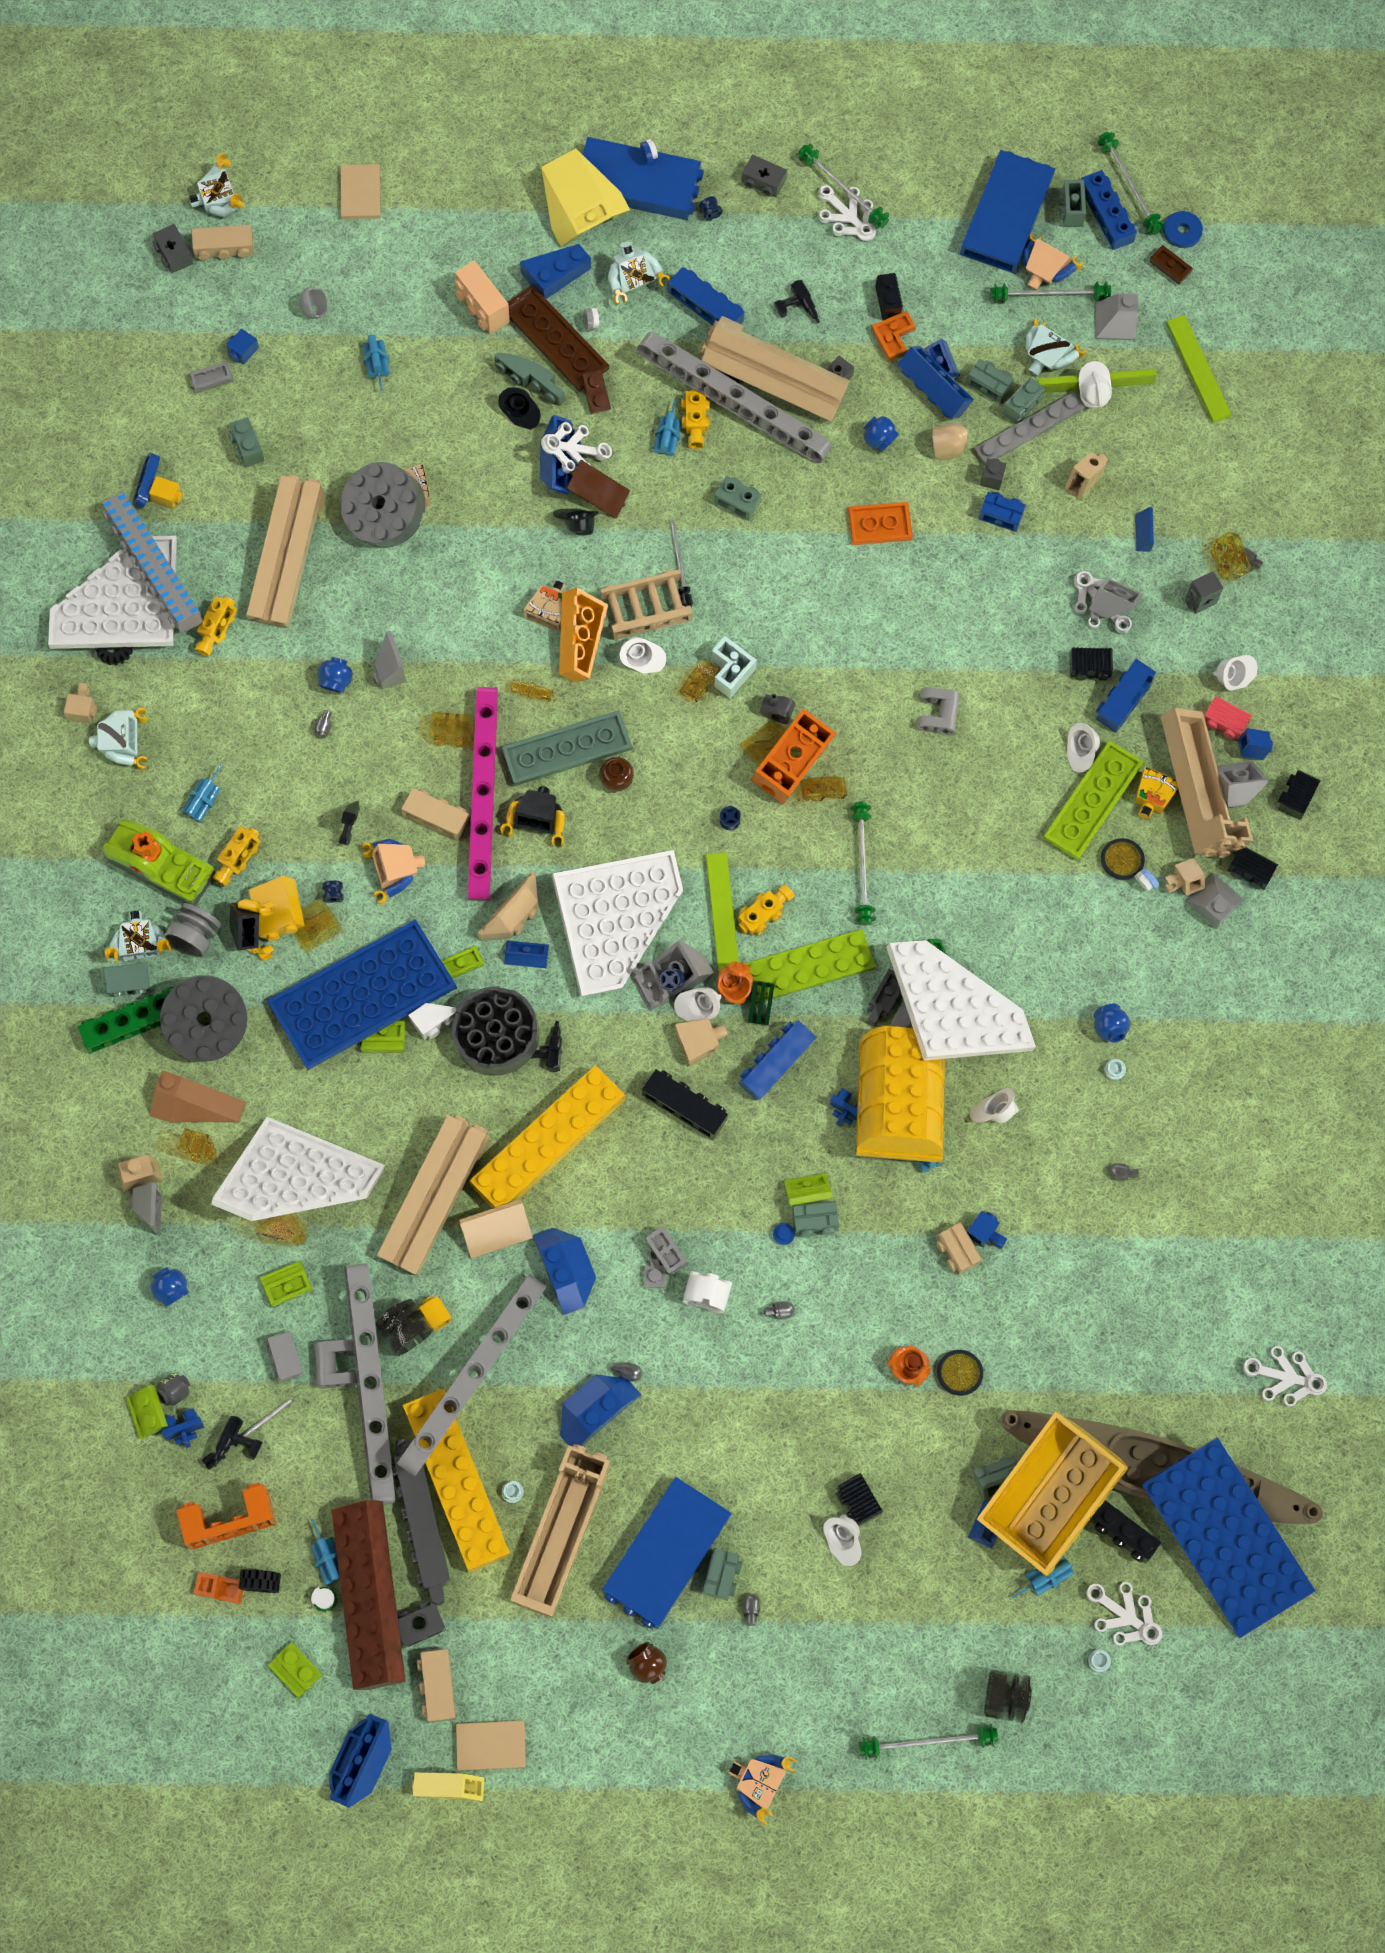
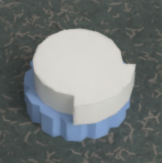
(1146, 880)

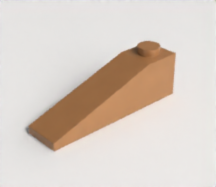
(187, 1101)

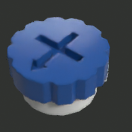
(648, 151)

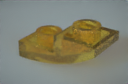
(698, 680)
(821, 787)

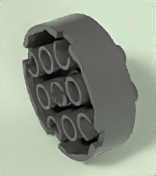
(364, 499)
(207, 1040)
(500, 1051)

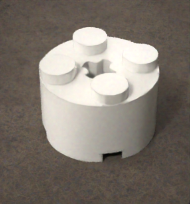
(707, 1292)

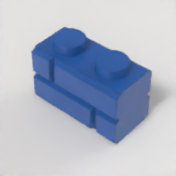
(1002, 511)

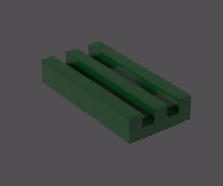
(758, 1020)

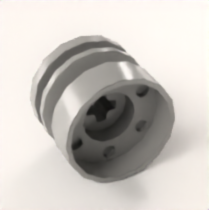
(193, 928)

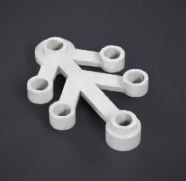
(847, 215)
(552, 445)
(1090, 588)
(1288, 1377)
(1126, 1615)

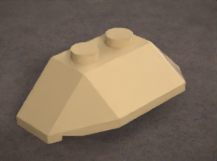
(513, 913)

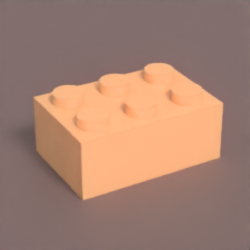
(481, 298)

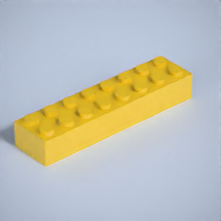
(548, 1139)
(460, 1489)

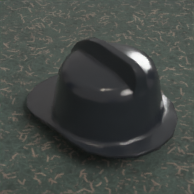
(519, 407)
(578, 520)

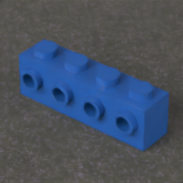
(1108, 210)
(702, 298)
(935, 382)
(776, 1060)

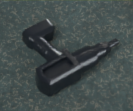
(800, 297)
(348, 819)
(553, 1051)
(231, 1437)

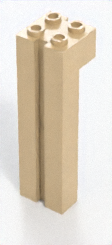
(773, 369)
(285, 550)
(1201, 787)
(434, 1193)
(561, 1530)

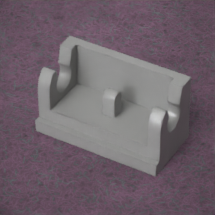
(649, 986)
(666, 1250)
(284, 1357)

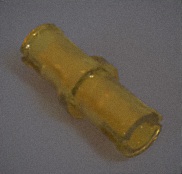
(532, 690)

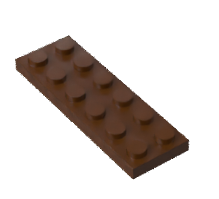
(554, 336)

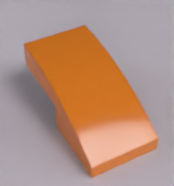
(218, 1588)

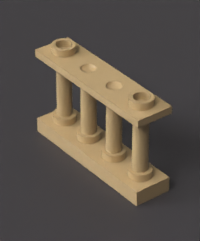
(642, 623)

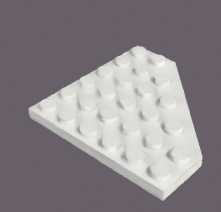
(113, 607)
(614, 915)
(953, 1008)
(293, 1173)

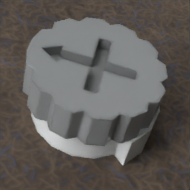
(591, 319)

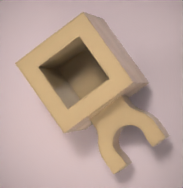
(80, 706)
(1187, 876)

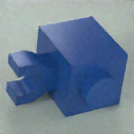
(984, 1230)

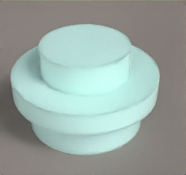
(1115, 1069)
(512, 1491)
(1099, 1660)

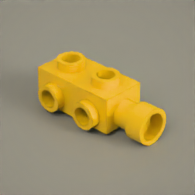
(695, 421)
(214, 622)
(235, 852)
(762, 912)

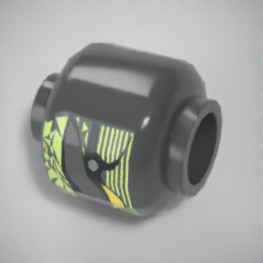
(173, 1389)

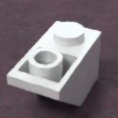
(431, 1018)

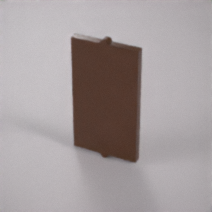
(598, 489)

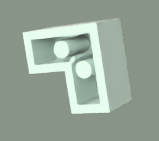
(735, 665)

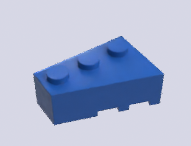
(555, 269)
(1125, 696)

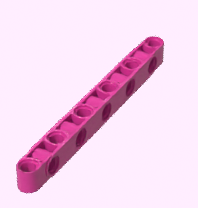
(482, 806)

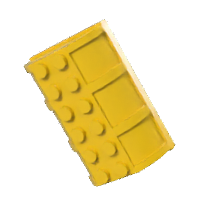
(899, 1098)
(1052, 1492)

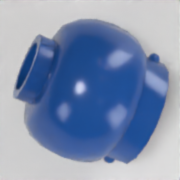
(880, 433)
(334, 675)
(1111, 1023)
(169, 1286)

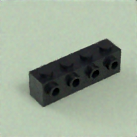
(685, 1104)
(1124, 1532)

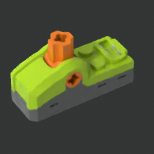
(158, 862)

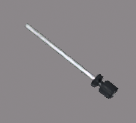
(684, 591)
(209, 1459)

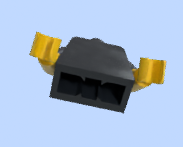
(536, 812)
(245, 926)

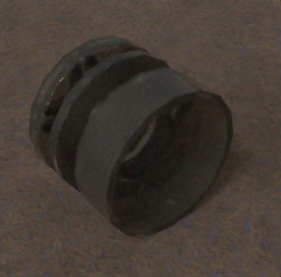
(401, 1324)
(1007, 1696)

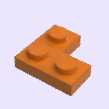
(889, 333)

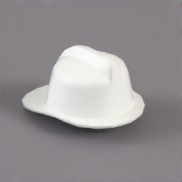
(1095, 384)
(642, 655)
(1236, 671)
(1082, 746)
(697, 1004)
(997, 1107)
(843, 1540)

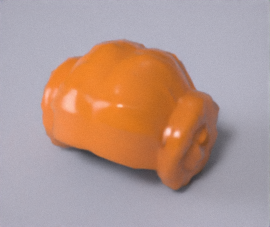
(735, 982)
(909, 1365)

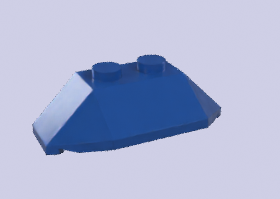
(550, 466)
(566, 1267)
(595, 1407)
(360, 1761)

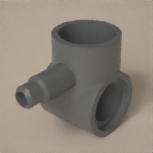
(777, 707)

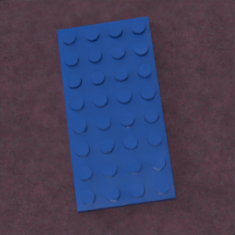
(361, 994)
(1228, 1537)

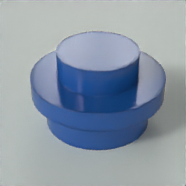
(783, 1234)

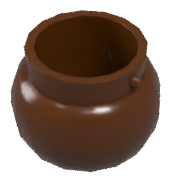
(616, 774)
(647, 1663)

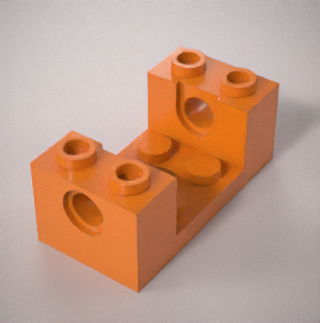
(779, 770)
(195, 1527)

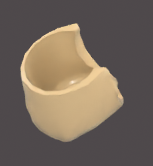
(949, 440)

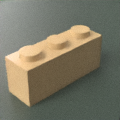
(223, 242)
(435, 814)
(437, 1686)

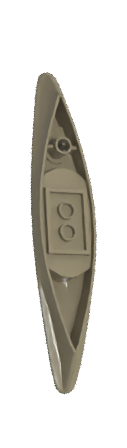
(1151, 1454)

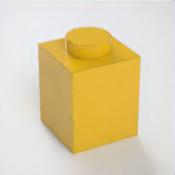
(165, 492)
(435, 1313)

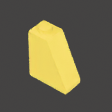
(448, 1786)

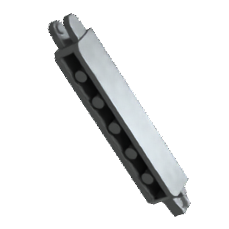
(423, 1527)

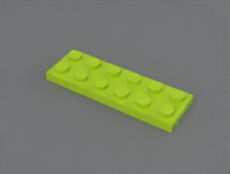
(1093, 800)
(813, 964)

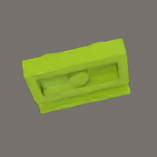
(386, 1040)
(808, 1189)
(286, 1284)
(146, 1411)
(295, 1670)

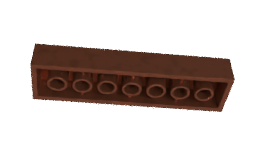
(368, 1595)

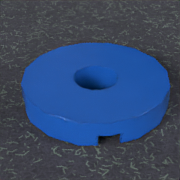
(1186, 219)

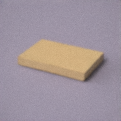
(360, 191)
(496, 1228)
(491, 1745)

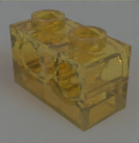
(1234, 554)
(452, 724)
(196, 1147)

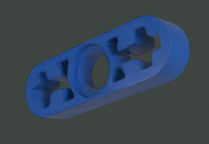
(146, 480)

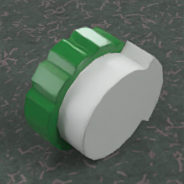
(324, 1599)

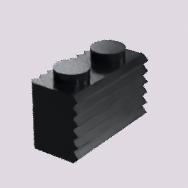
(888, 295)
(1091, 663)
(1299, 794)
(1252, 868)
(858, 1499)

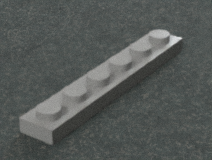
(1029, 428)

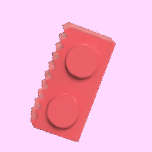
(1226, 718)

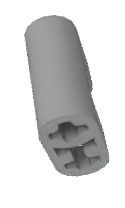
(948, 710)
(326, 1365)

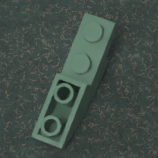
(525, 371)

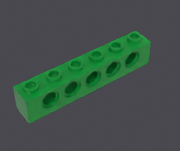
(134, 1026)

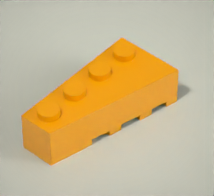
(580, 633)

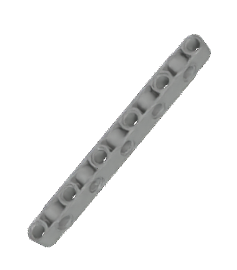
(734, 397)
(464, 1384)
(370, 1400)

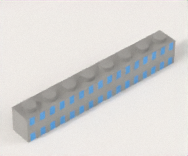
(152, 563)

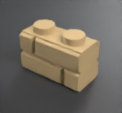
(958, 1248)

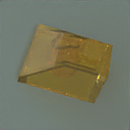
(762, 742)
(319, 925)
(282, 1230)

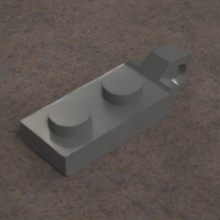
(884, 998)

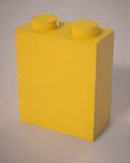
(287, 908)

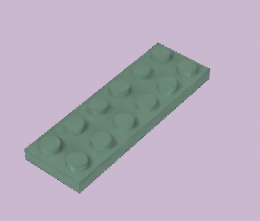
(566, 748)

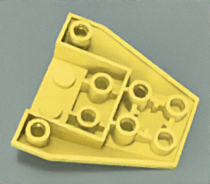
(579, 196)

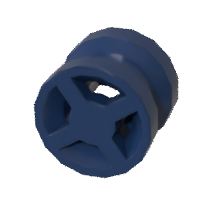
(710, 208)
(727, 814)
(332, 891)
(667, 979)

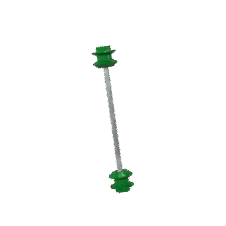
(1109, 145)
(876, 215)
(1002, 292)
(865, 911)
(983, 1735)

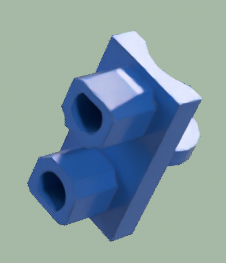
(840, 1102)
(191, 1424)

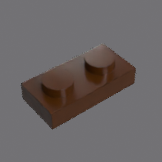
(1171, 264)
(596, 392)

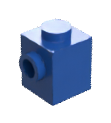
(241, 346)
(1255, 744)

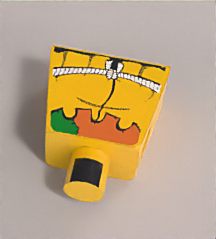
(1154, 792)

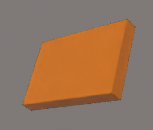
(880, 523)

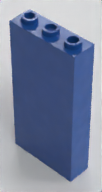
(655, 187)
(1007, 211)
(666, 1553)

